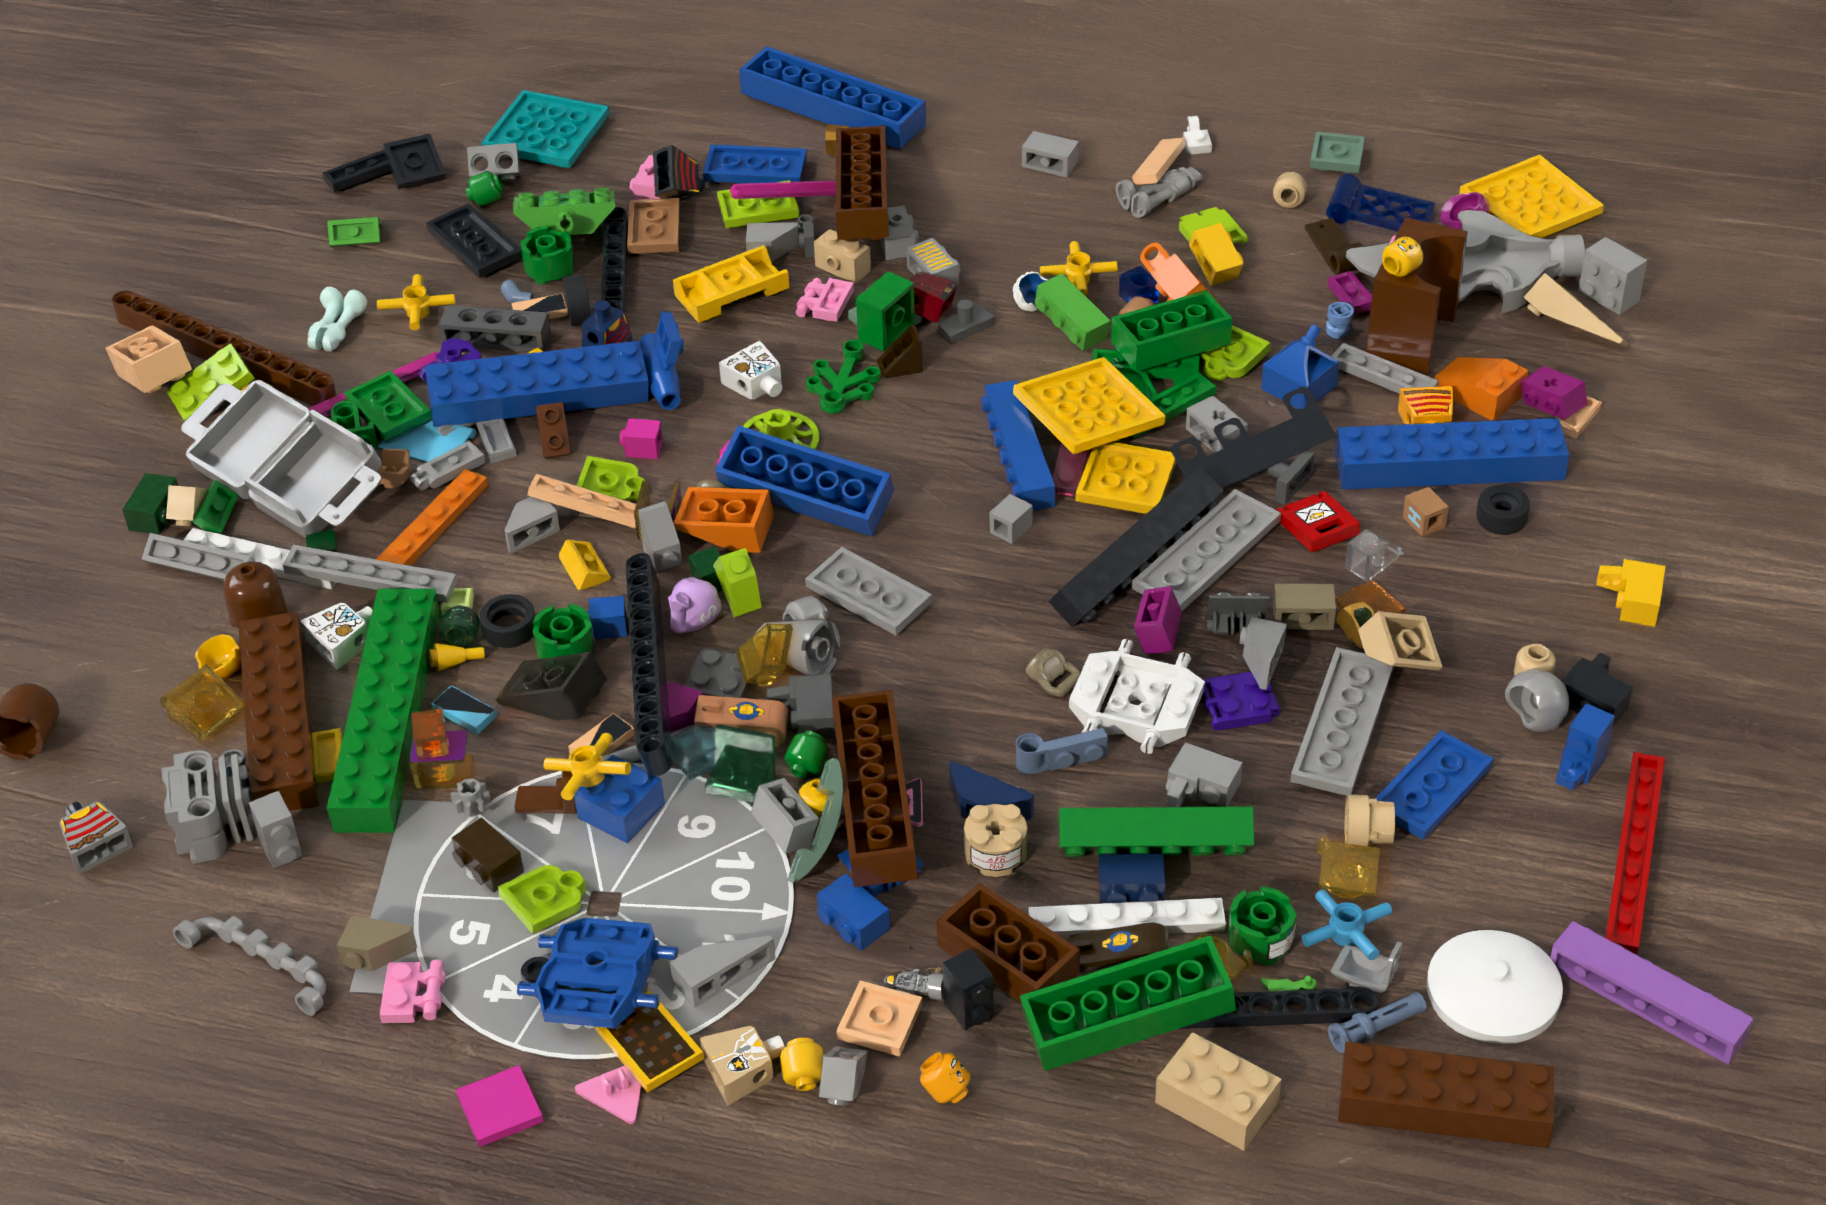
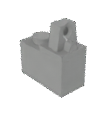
(1202, 776)

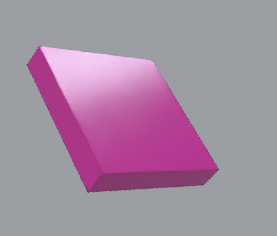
(499, 1106)

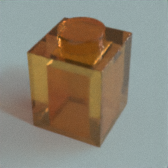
(430, 734)

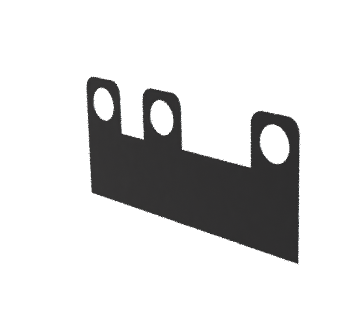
(1255, 453)

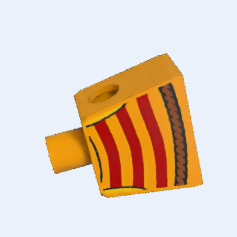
(1426, 405)

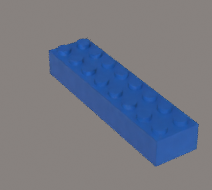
(831, 95)
(518, 383)
(1451, 453)

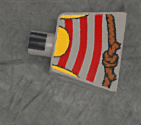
(93, 835)

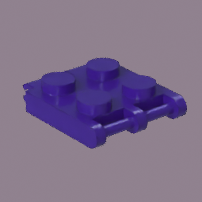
(1239, 701)

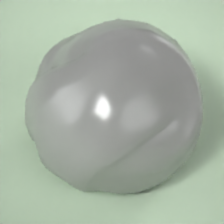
(1538, 699)

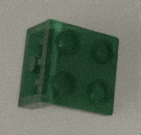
(741, 762)

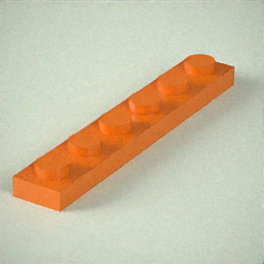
(435, 518)

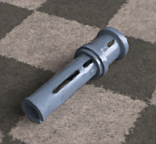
(1364, 1026)

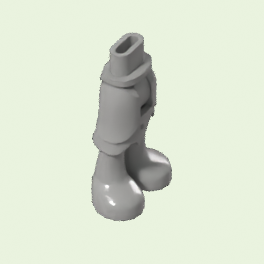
(1170, 187)

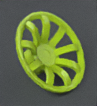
(778, 424)

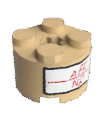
(995, 839)

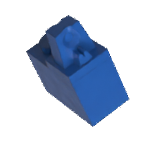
(1585, 746)

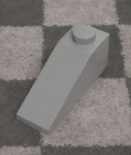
(1262, 648)
(717, 966)

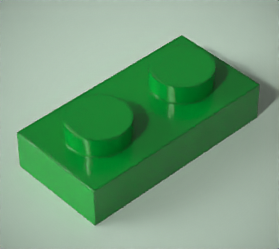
(215, 508)

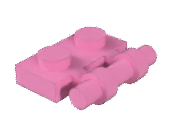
(831, 300)
(402, 989)

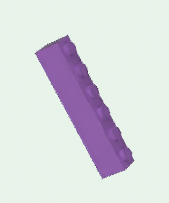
(1651, 992)

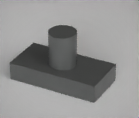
(966, 322)
(1292, 476)

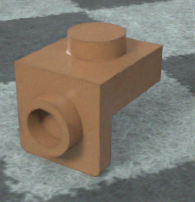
(394, 467)

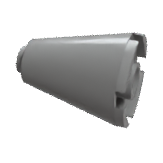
(812, 645)

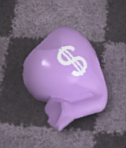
(693, 605)

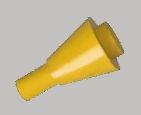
(447, 656)

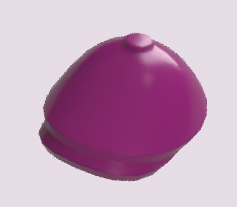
(1462, 202)

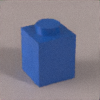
(608, 617)

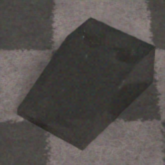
(554, 686)

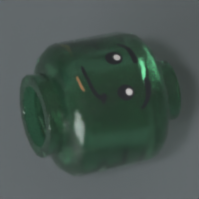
(459, 626)

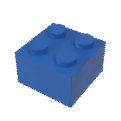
(621, 802)

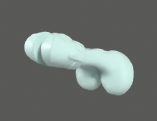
(328, 333)

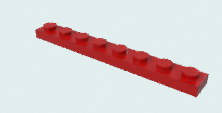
(1635, 851)

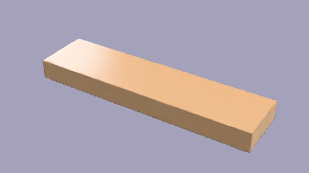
(1159, 161)
(582, 500)

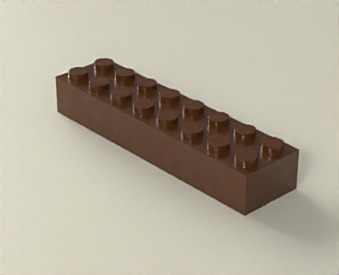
(861, 183)
(278, 710)
(874, 789)

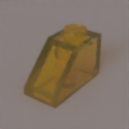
(765, 654)

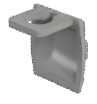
(1361, 972)

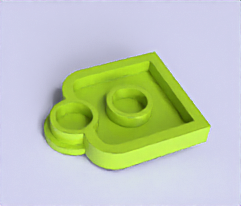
(1236, 358)
(611, 478)
(544, 896)

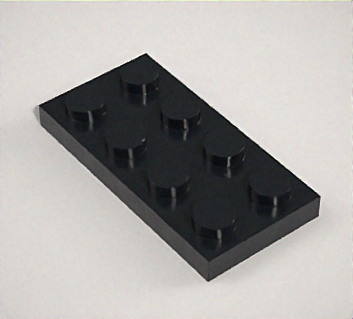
(474, 240)

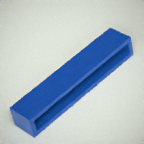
(1018, 445)

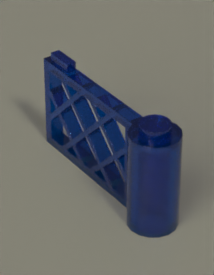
(1349, 199)

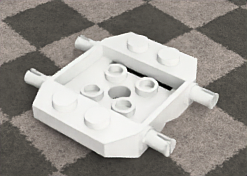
(1142, 681)

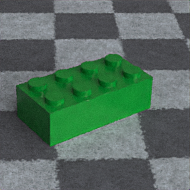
(1171, 330)

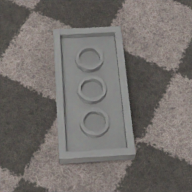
(868, 591)

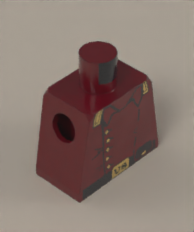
(932, 295)

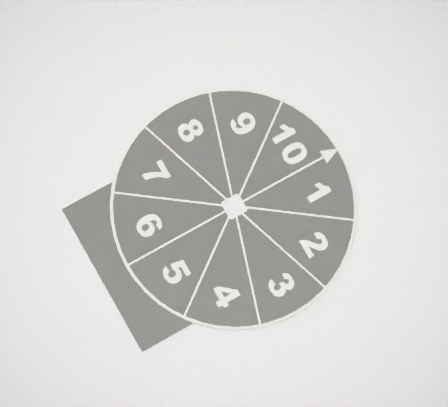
(692, 872)

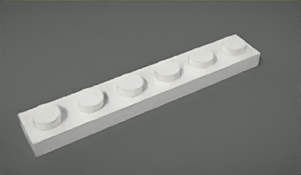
(260, 552)
(1175, 915)

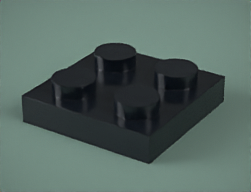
(414, 161)

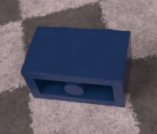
(1131, 878)

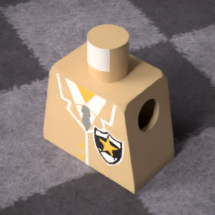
(740, 1061)

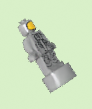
(917, 984)

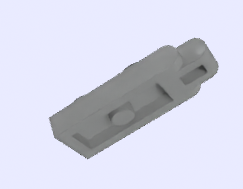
(447, 466)

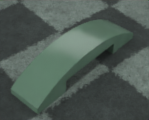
(831, 785)

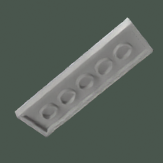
(1209, 548)
(1342, 722)

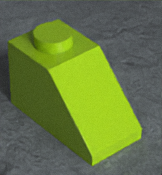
(738, 582)

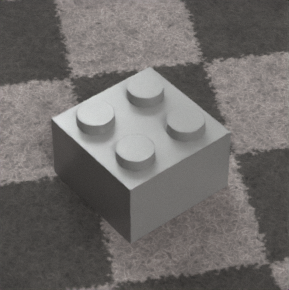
(1612, 275)

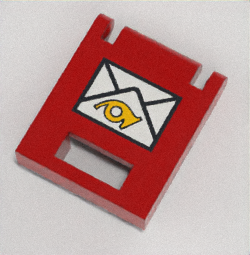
(1316, 513)

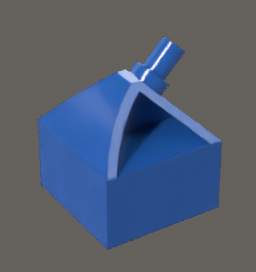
(1300, 366)

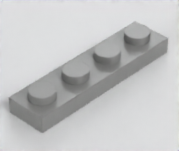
(1380, 370)
(191, 556)

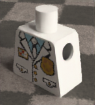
(752, 372)
(337, 633)

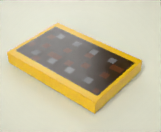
(652, 1046)

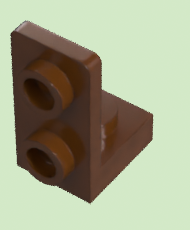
(553, 430)
(545, 798)

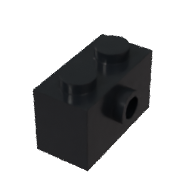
(968, 989)

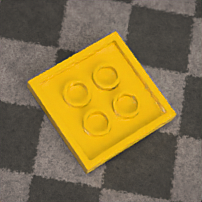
(1126, 477)

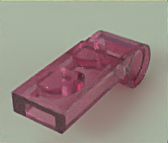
(1069, 470)

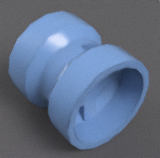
(1339, 320)

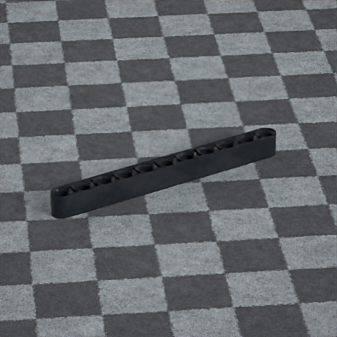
(648, 665)

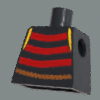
(676, 174)

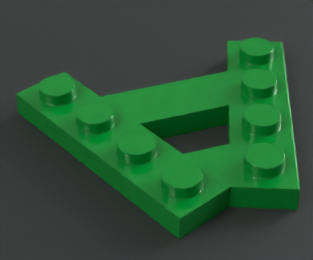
(1188, 383)

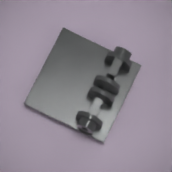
(1227, 607)

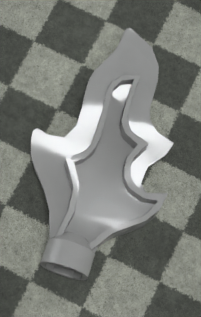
(1498, 258)

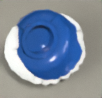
(1025, 290)

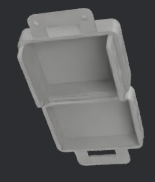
(282, 457)

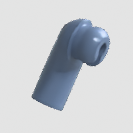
(513, 294)

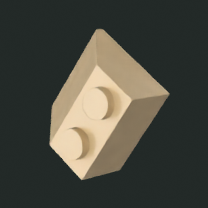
(1400, 641)

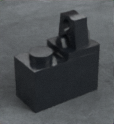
(1591, 684)

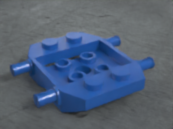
(627, 959)

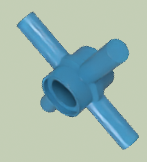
(1347, 924)

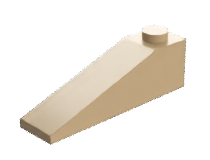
(1559, 304)

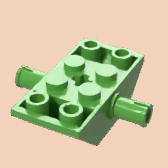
(572, 211)

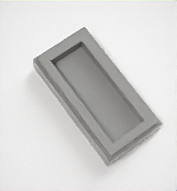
(496, 440)

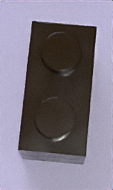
(487, 855)

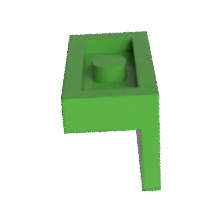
(354, 231)

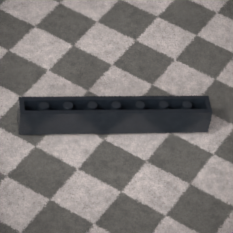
(1135, 547)

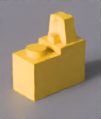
(1638, 589)

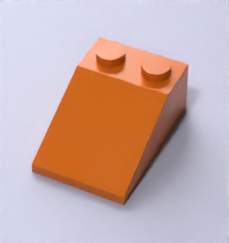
(1484, 384)
(727, 516)

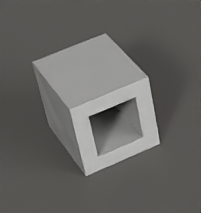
(1011, 518)

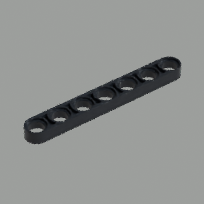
(615, 256)
(1282, 1015)

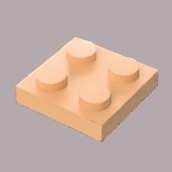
(879, 1018)

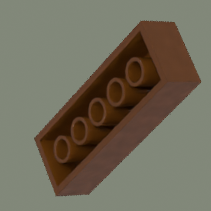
(1447, 1094)

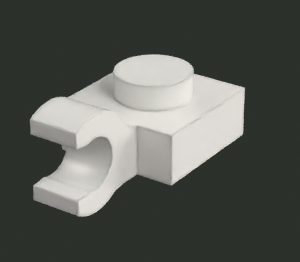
(1196, 140)

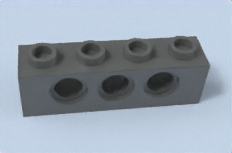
(496, 327)

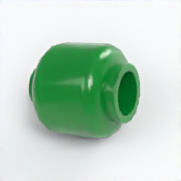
(484, 188)
(806, 754)

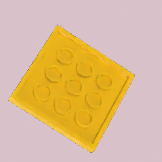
(1535, 197)
(1089, 405)

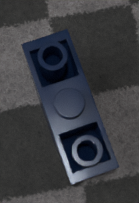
(976, 788)

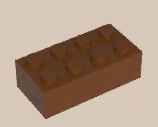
(1009, 943)

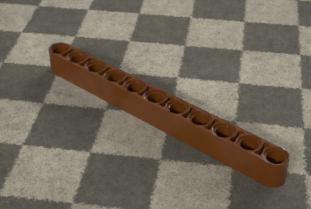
(206, 340)

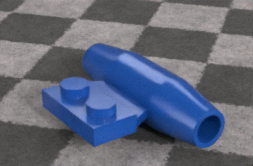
(660, 356)

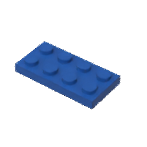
(754, 164)
(1434, 783)

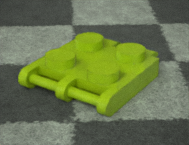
(1208, 218)

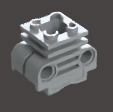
(203, 805)

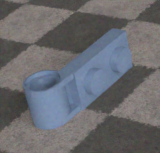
(1039, 756)

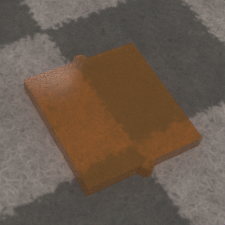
(1373, 595)

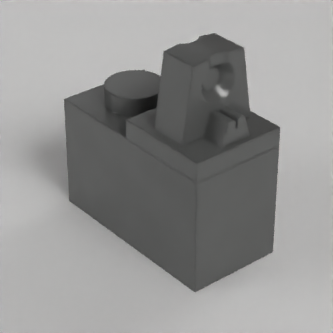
(809, 702)

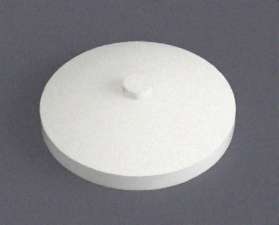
(1494, 987)

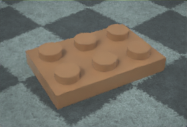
(653, 226)

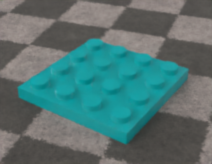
(548, 127)

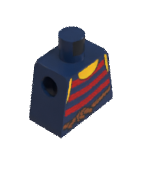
(605, 326)

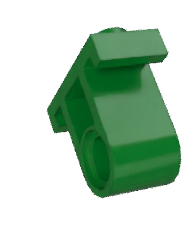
(347, 415)

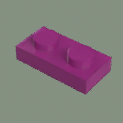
(1351, 291)

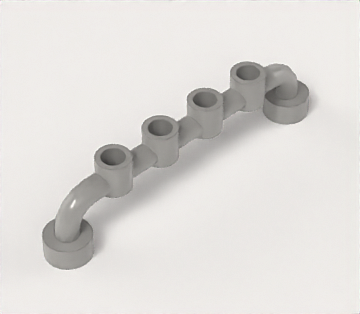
(308, 999)

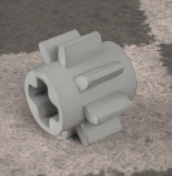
(470, 797)

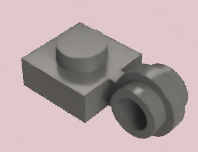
(806, 229)

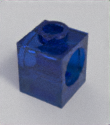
(1137, 283)

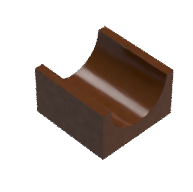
(1409, 306)

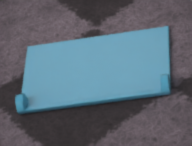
(426, 442)

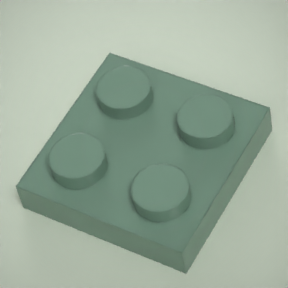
(1337, 152)

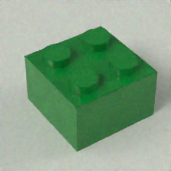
(885, 311)

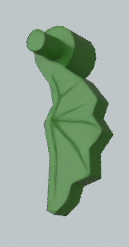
(1286, 985)

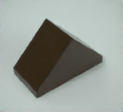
(903, 356)

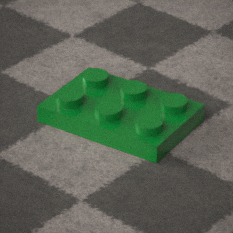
(388, 405)

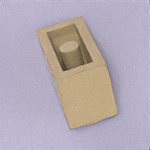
(184, 504)

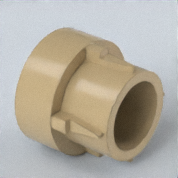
(1368, 821)

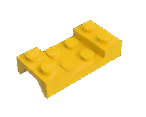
(727, 281)

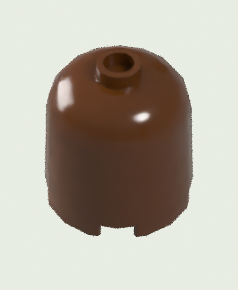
(252, 592)
(26, 720)

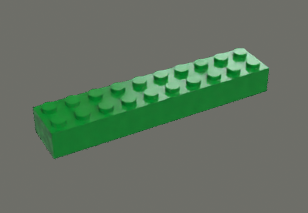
(379, 722)

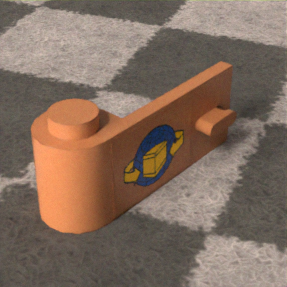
(744, 713)

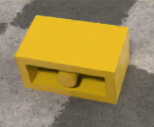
(1216, 254)

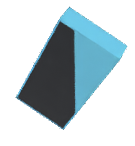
(465, 710)

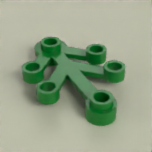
(835, 400)

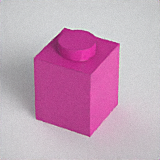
(642, 438)

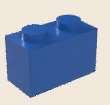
(853, 912)

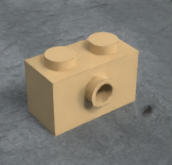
(841, 257)

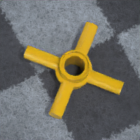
(1078, 268)
(416, 302)
(587, 766)

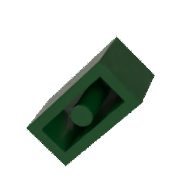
(148, 504)

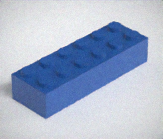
(806, 480)

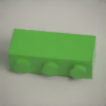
(1072, 312)

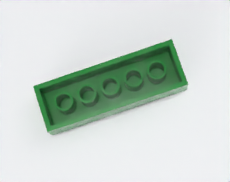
(1156, 829)
(1128, 1003)

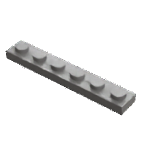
(366, 572)

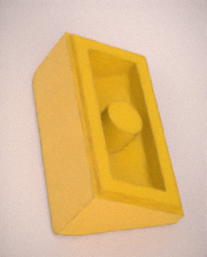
(583, 564)

